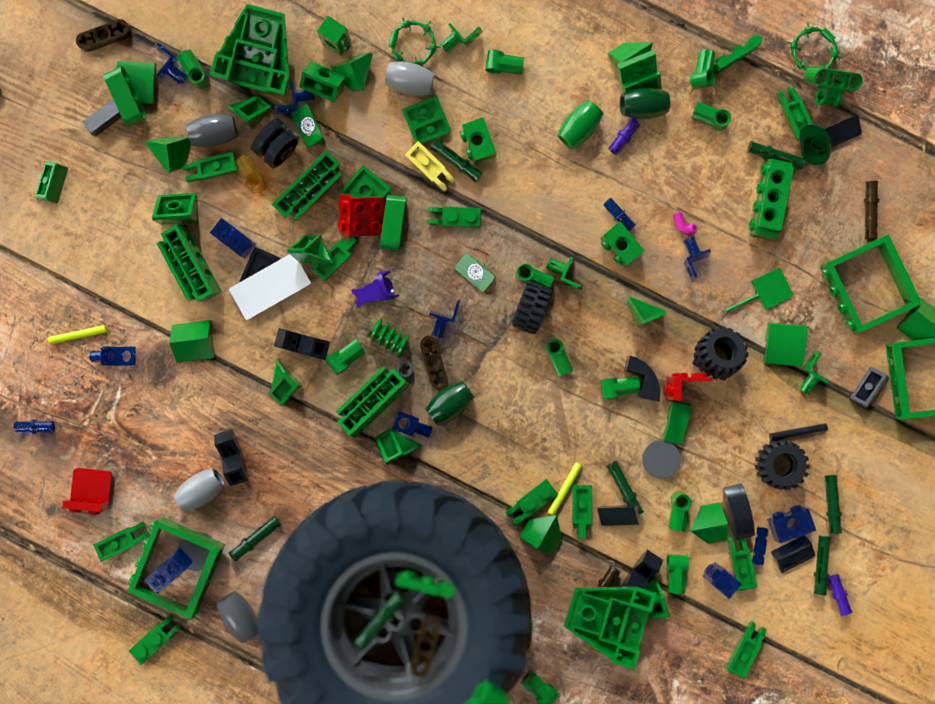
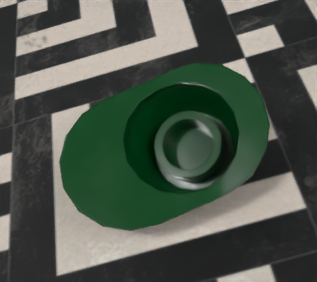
(815, 144)

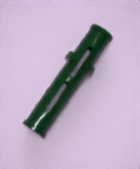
(769, 152)
(452, 157)
(623, 485)
(834, 513)
(251, 541)
(822, 565)
(386, 613)

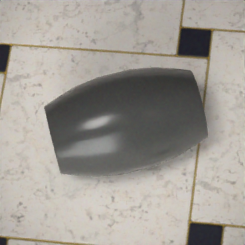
(212, 130)
(238, 616)

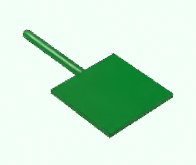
(770, 288)

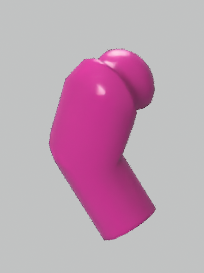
(682, 226)

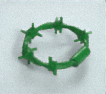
(826, 34)
(394, 37)

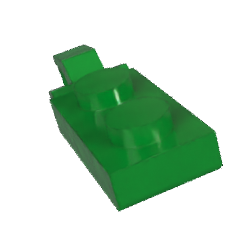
(340, 253)
(581, 509)

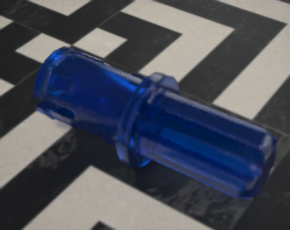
(619, 215)
(34, 426)

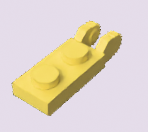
(428, 165)

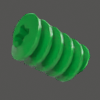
(388, 336)

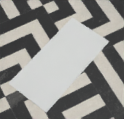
(269, 286)

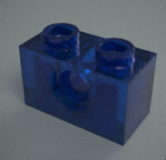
(232, 238)
(802, 524)
(168, 570)
(721, 579)

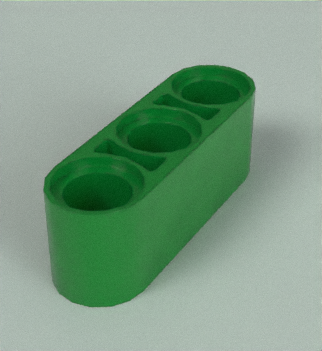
(124, 96)
(393, 223)

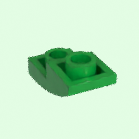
(677, 422)

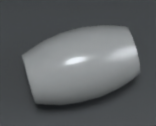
(409, 78)
(199, 489)

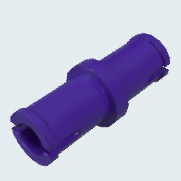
(624, 136)
(839, 595)

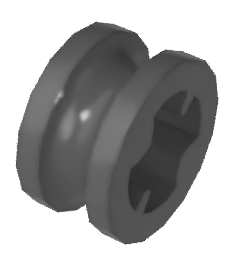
(409, 372)

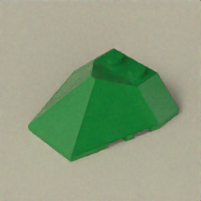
(255, 52)
(611, 620)

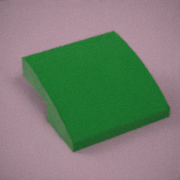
(639, 72)
(142, 77)
(426, 120)
(785, 344)

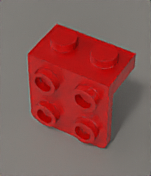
(360, 215)
(673, 386)
(89, 491)

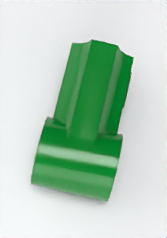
(499, 62)
(193, 69)
(704, 73)
(708, 115)
(534, 276)
(559, 358)
(342, 359)
(615, 387)
(679, 513)
(677, 567)
(543, 692)

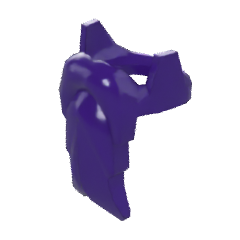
(380, 289)

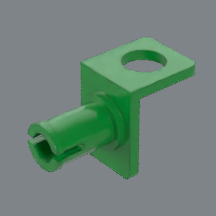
(452, 40)
(564, 270)
(813, 378)

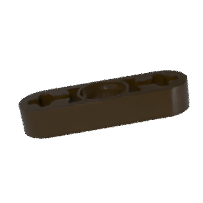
(92, 45)
(425, 350)
(416, 659)

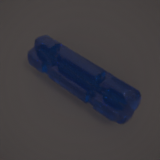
(760, 545)

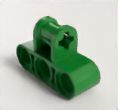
(830, 87)

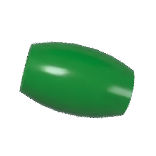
(580, 124)

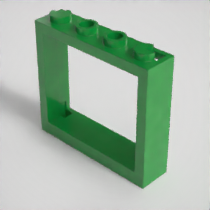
(898, 274)
(898, 379)
(215, 547)

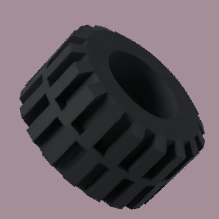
(532, 307)
(730, 343)
(797, 464)

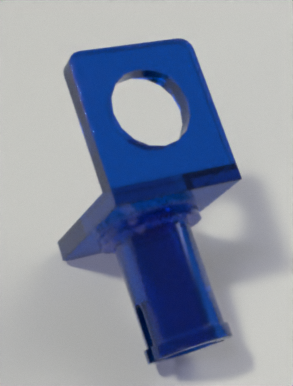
(169, 68)
(297, 96)
(695, 255)
(442, 319)
(113, 356)
(412, 425)

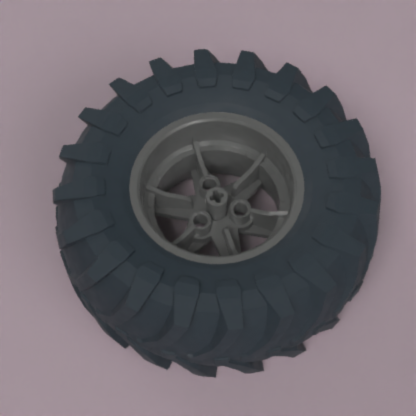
(374, 529)

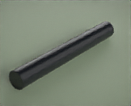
(798, 432)

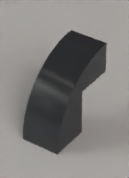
(301, 344)
(649, 383)
(232, 457)
(739, 510)
(643, 570)

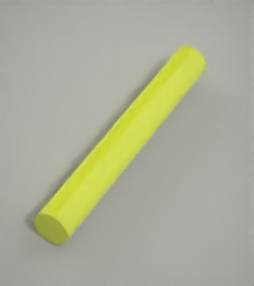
(77, 334)
(565, 488)

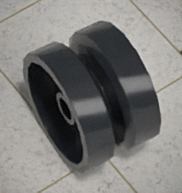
(275, 143)

